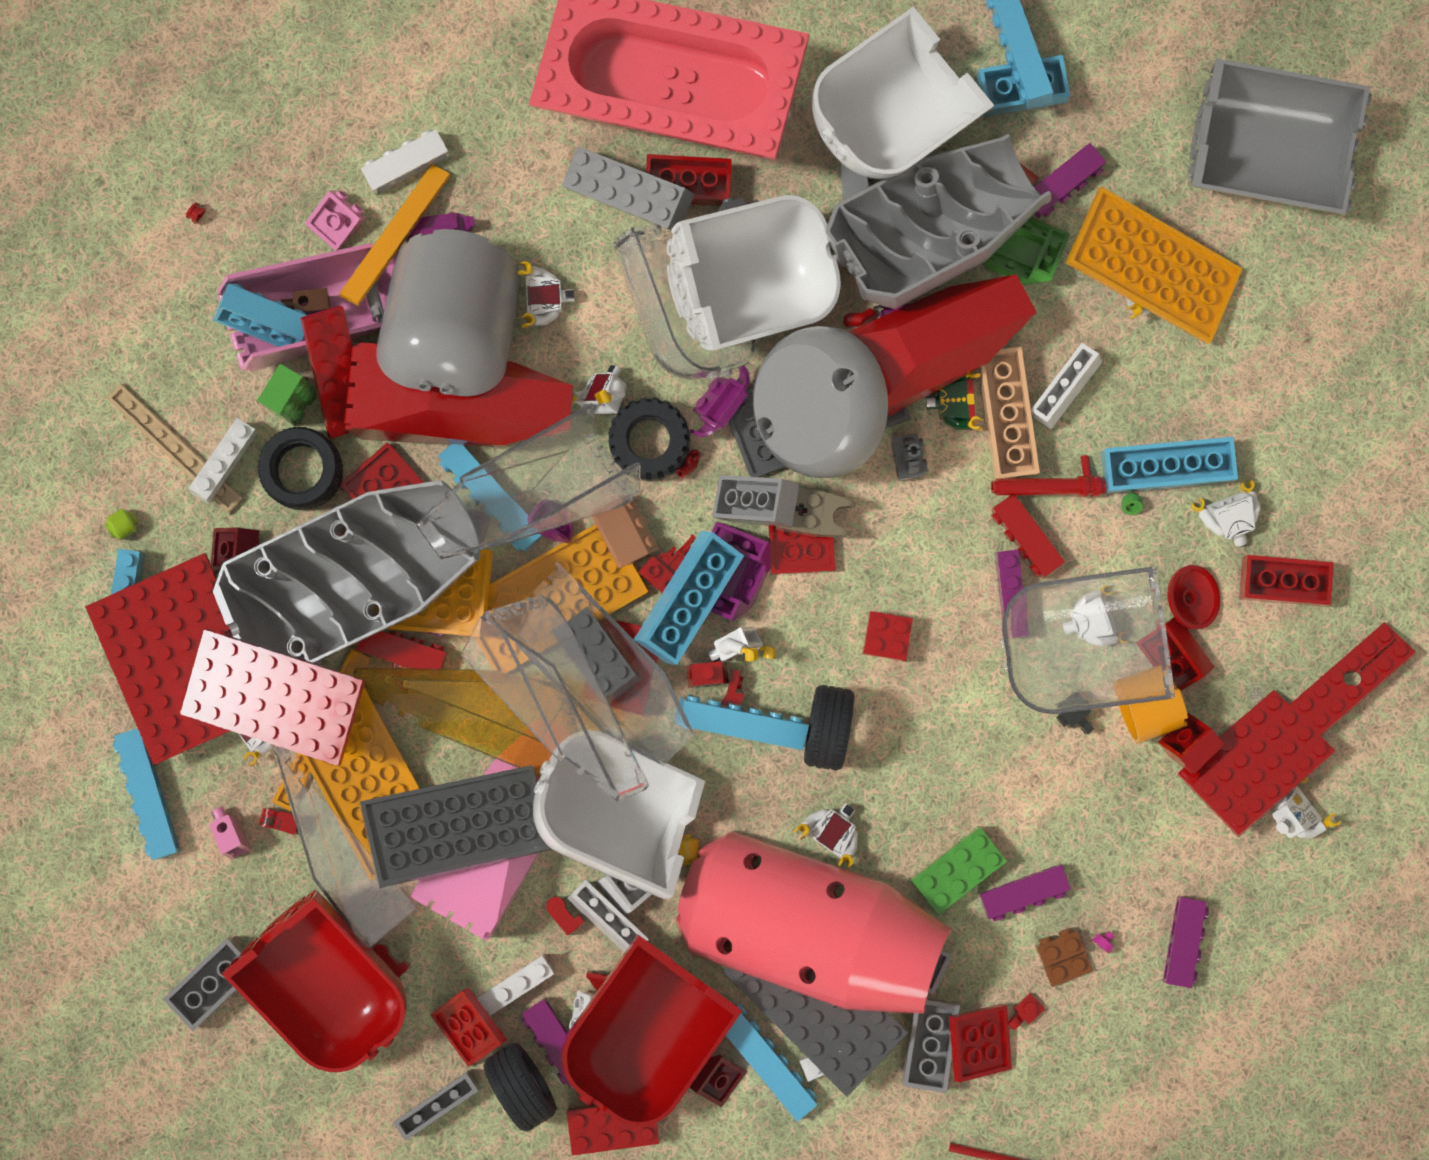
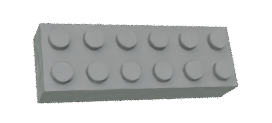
(627, 189)

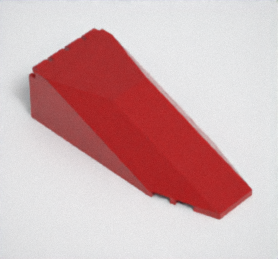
(944, 336)
(506, 414)

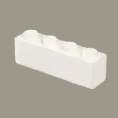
(405, 161)
(1066, 386)
(222, 461)
(604, 915)
(516, 985)

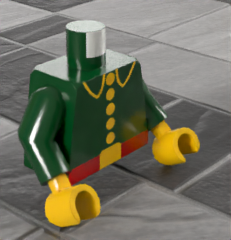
(957, 404)

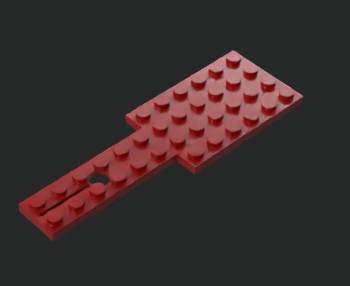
(1282, 742)

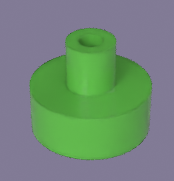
(1132, 504)

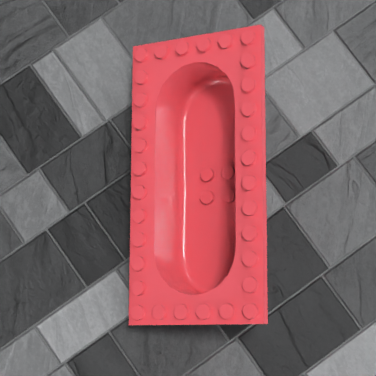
(671, 72)

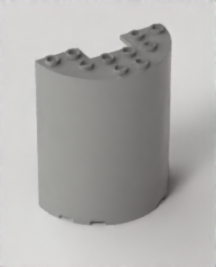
(1278, 136)

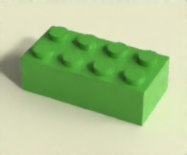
(287, 395)
(958, 870)

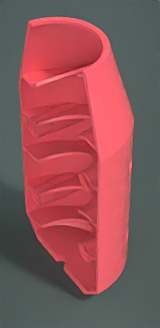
(784, 918)

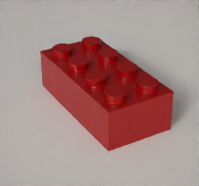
(703, 176)
(1286, 580)
(595, 1133)

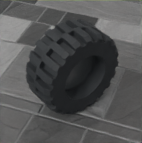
(650, 410)

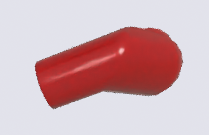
(858, 319)
(690, 463)

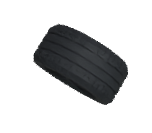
(278, 447)
(829, 727)
(520, 1087)

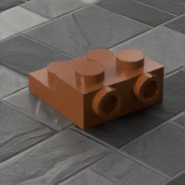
(1063, 957)

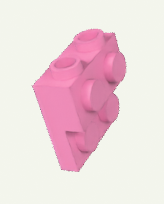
(335, 219)

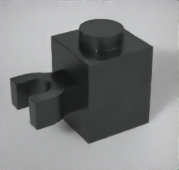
(1078, 717)

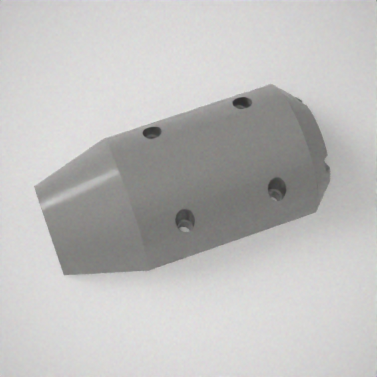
(339, 575)

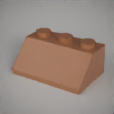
(626, 534)

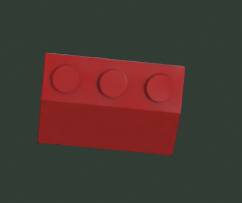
(1186, 656)

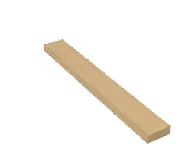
(168, 442)

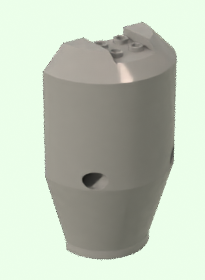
(932, 221)

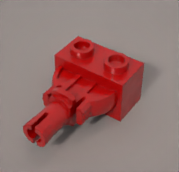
(661, 569)

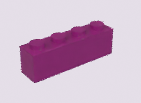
(1069, 177)
(1008, 576)
(1024, 891)
(1185, 941)
(549, 1033)

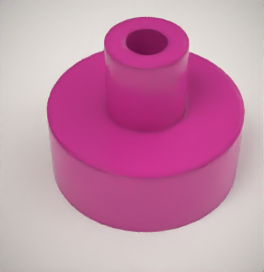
(1104, 942)

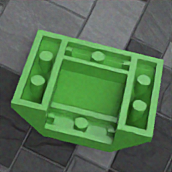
(1030, 252)

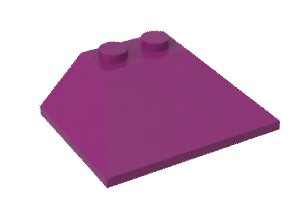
(749, 575)

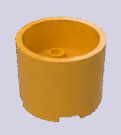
(1155, 717)

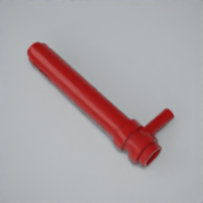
(1080, 486)

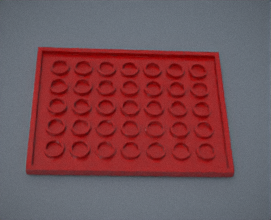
(152, 647)

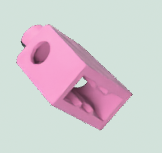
(228, 834)

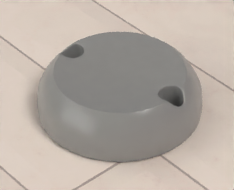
(821, 402)

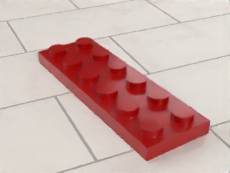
(330, 358)

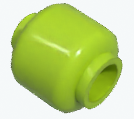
(121, 524)

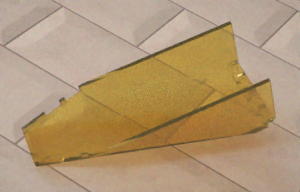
(458, 708)

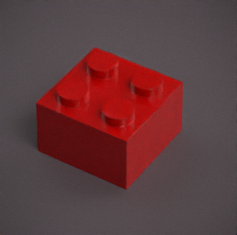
(887, 636)
(1191, 744)

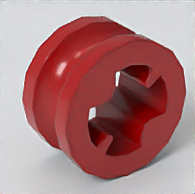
(195, 212)

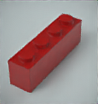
(1027, 536)
(403, 651)

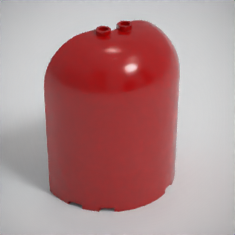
(320, 987)
(644, 1037)

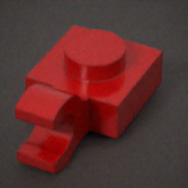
(1027, 1010)

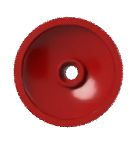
(1193, 597)

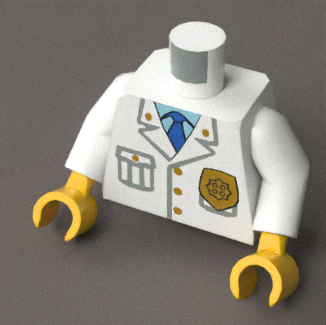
(1298, 816)

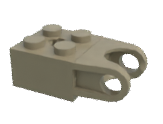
(819, 516)

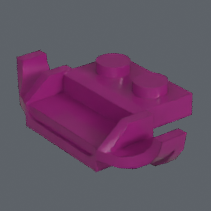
(444, 221)
(721, 402)

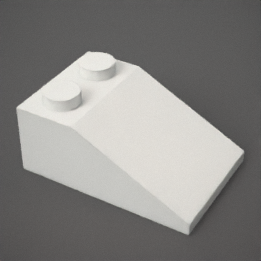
(621, 894)

